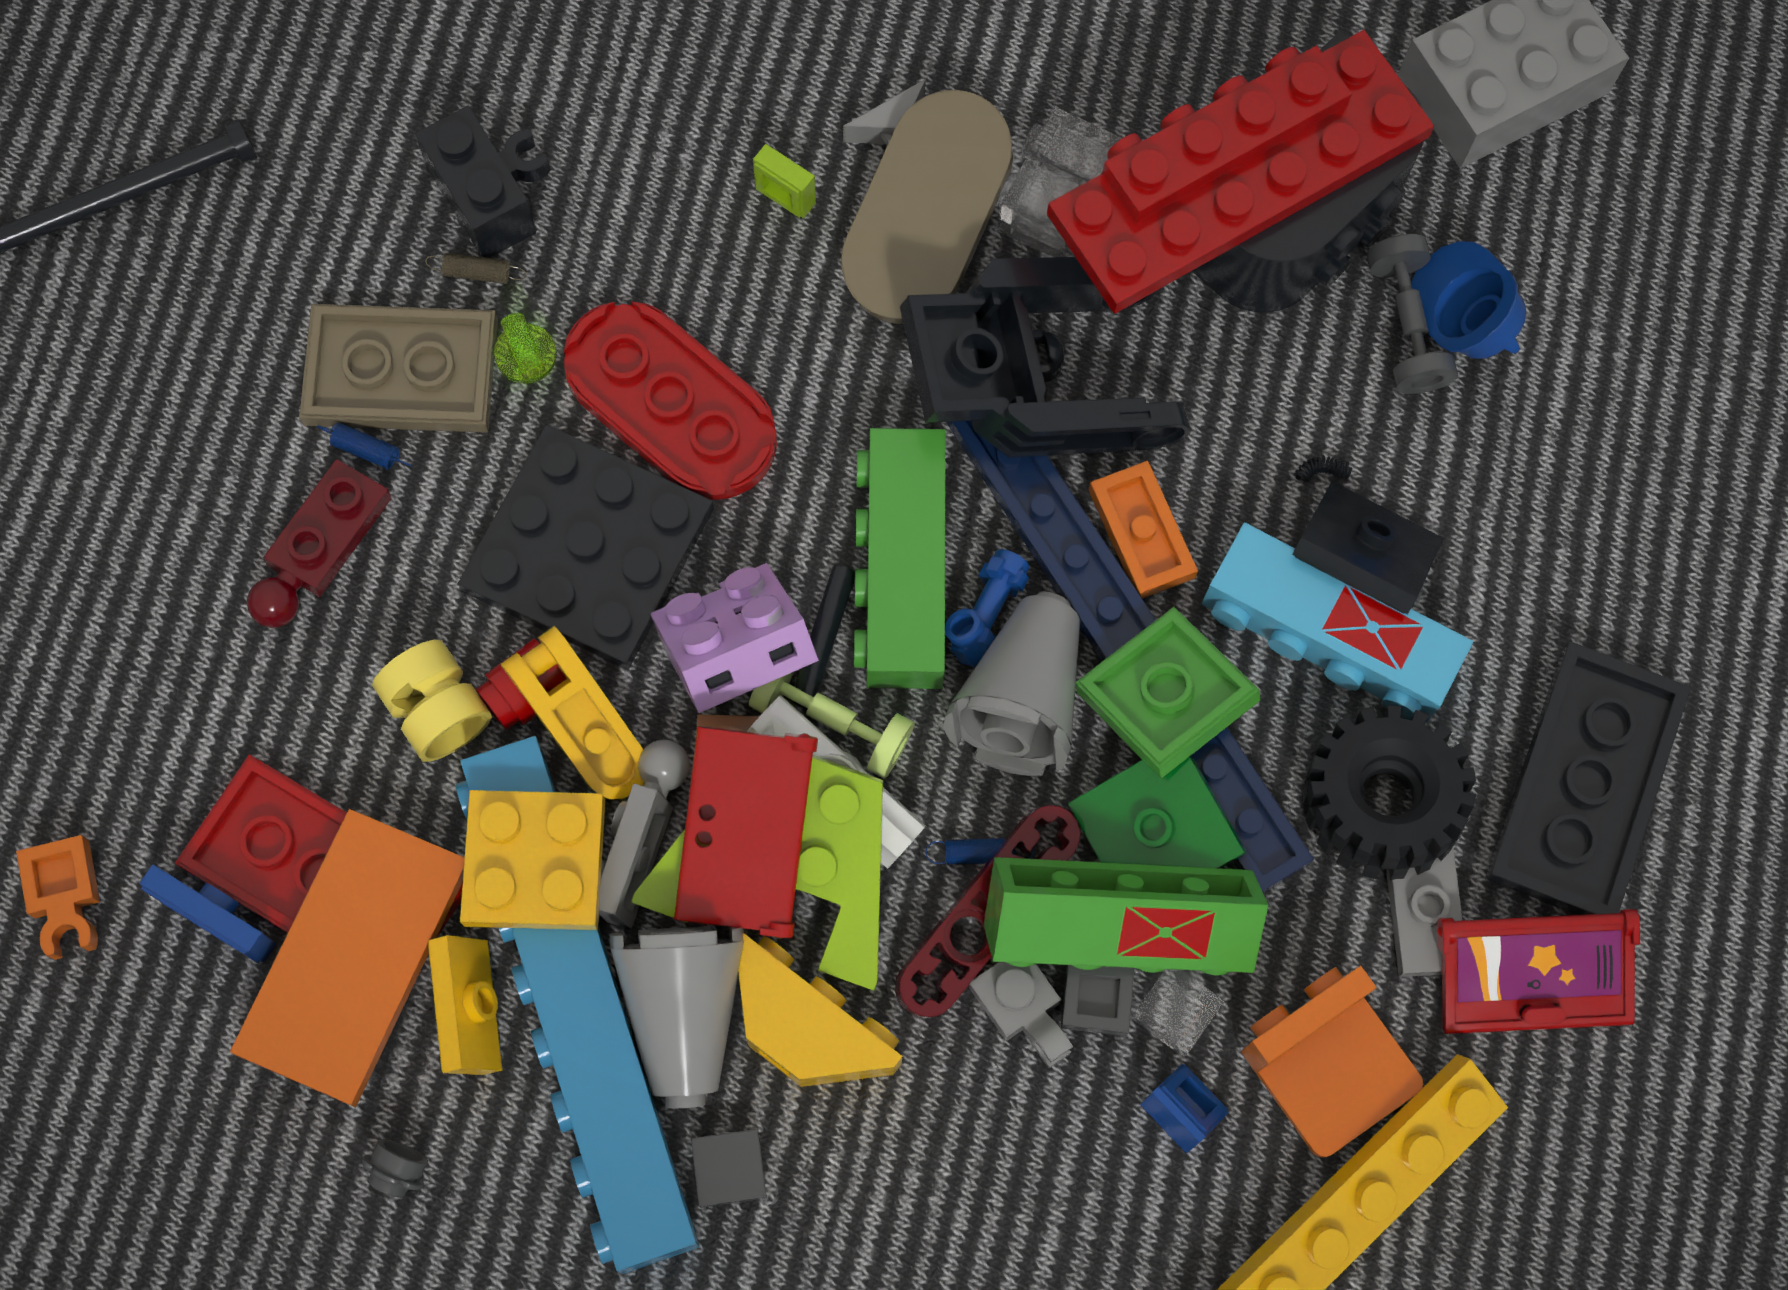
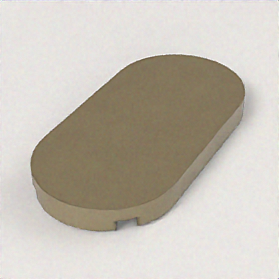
(927, 202)

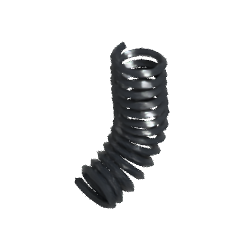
(1317, 464)

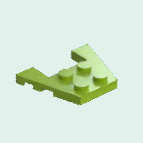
(836, 864)

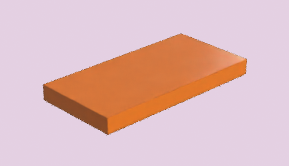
(351, 958)

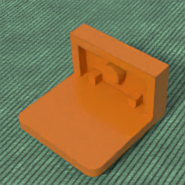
(1332, 1062)

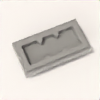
(1415, 908)

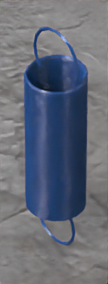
(363, 445)
(971, 850)

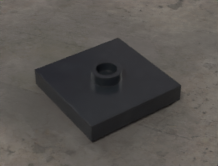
(1368, 547)

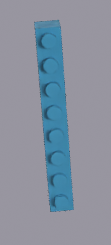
(594, 1058)

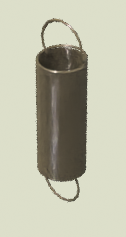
(475, 268)

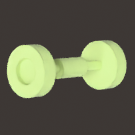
(843, 720)

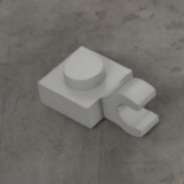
(1020, 1001)

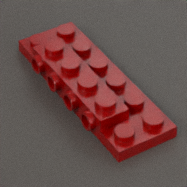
(1236, 166)

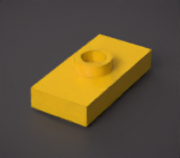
(465, 1005)

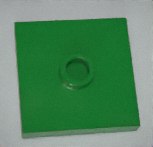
(1157, 819)

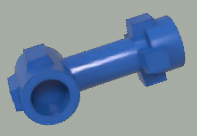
(971, 628)

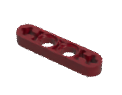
(973, 904)

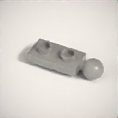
(639, 830)

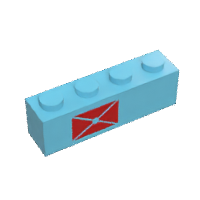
(1335, 626)

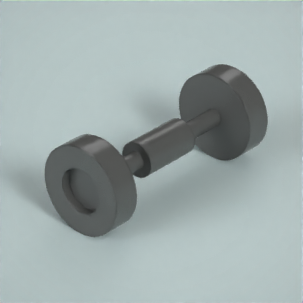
(1398, 258)

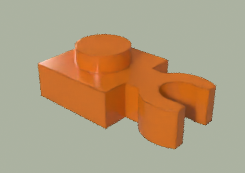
(56, 884)

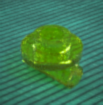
(524, 350)

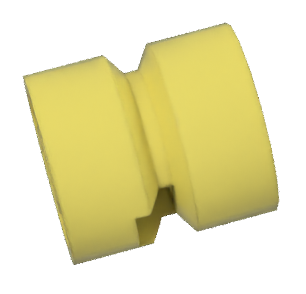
(427, 693)

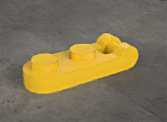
(578, 716)

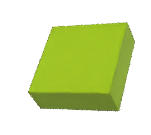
(784, 181)

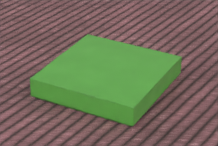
(1167, 692)

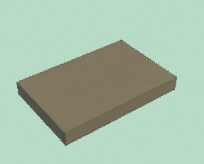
(399, 368)

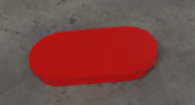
(670, 399)

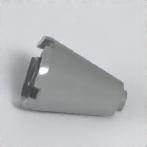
(1022, 691)
(680, 1006)

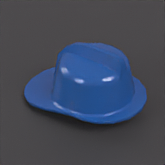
(1470, 301)

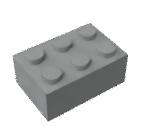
(1510, 71)

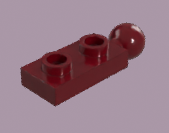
(317, 542)

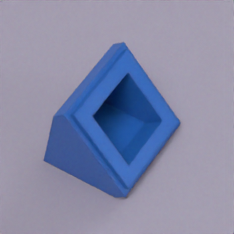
(1185, 1108)

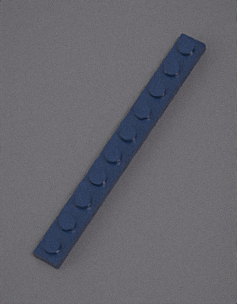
(1112, 615)

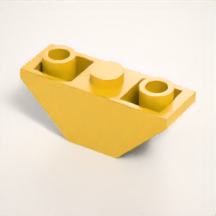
(803, 1025)

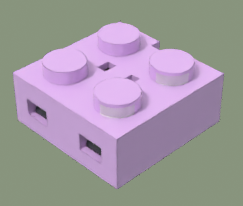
(734, 637)

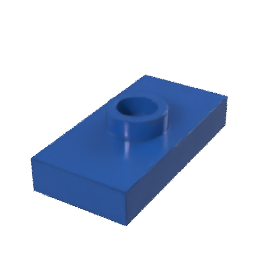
(210, 911)

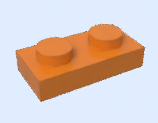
(1142, 530)

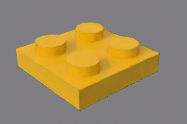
(533, 860)

